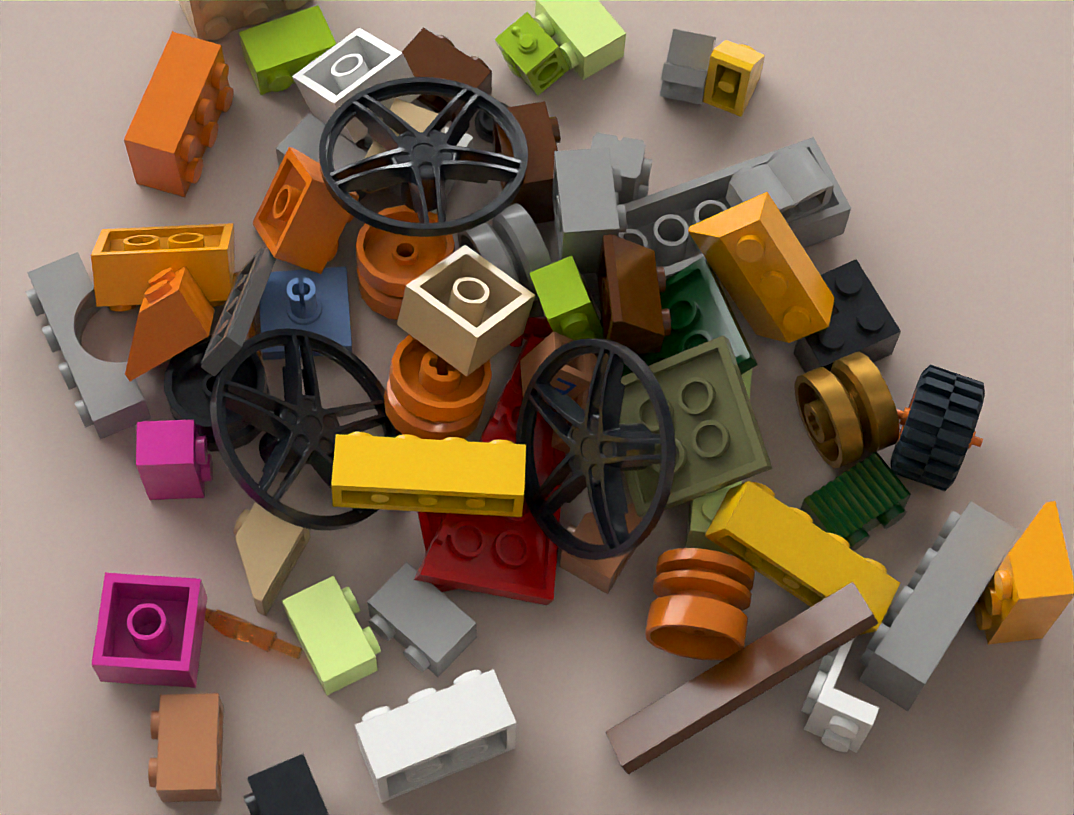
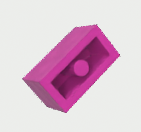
(172, 459)

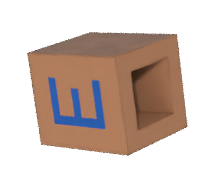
(570, 379)

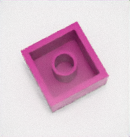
(149, 630)

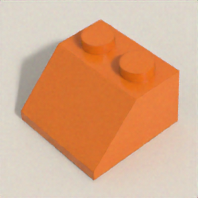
(300, 215)
(169, 320)

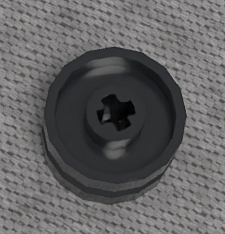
(190, 390)

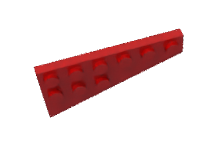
(494, 552)

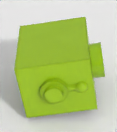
(532, 54)

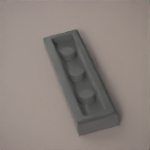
(238, 312)

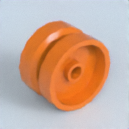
(394, 260)
(431, 396)

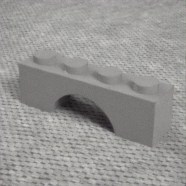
(69, 302)

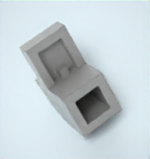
(686, 66)

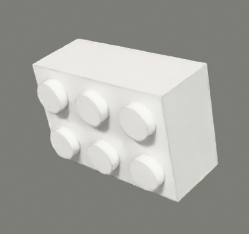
(436, 734)

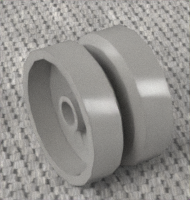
(510, 245)

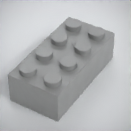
(935, 604)

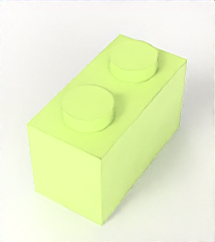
(583, 32)
(331, 634)

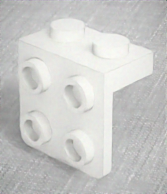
(834, 714)

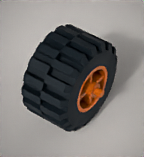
(938, 427)

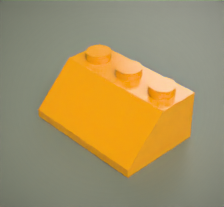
(131, 256)
(765, 270)
(1029, 585)

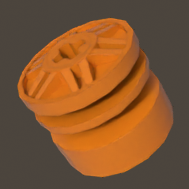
(700, 603)

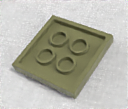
(711, 424)

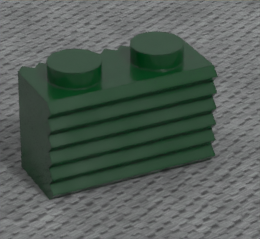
(858, 501)

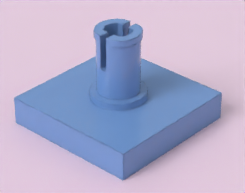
(307, 303)

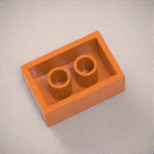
(179, 114)

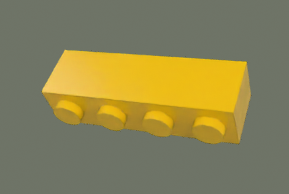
(428, 474)
(796, 552)

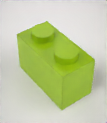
(285, 47)
(567, 300)

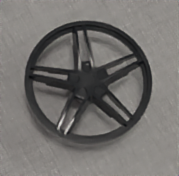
(422, 158)
(299, 427)
(597, 448)

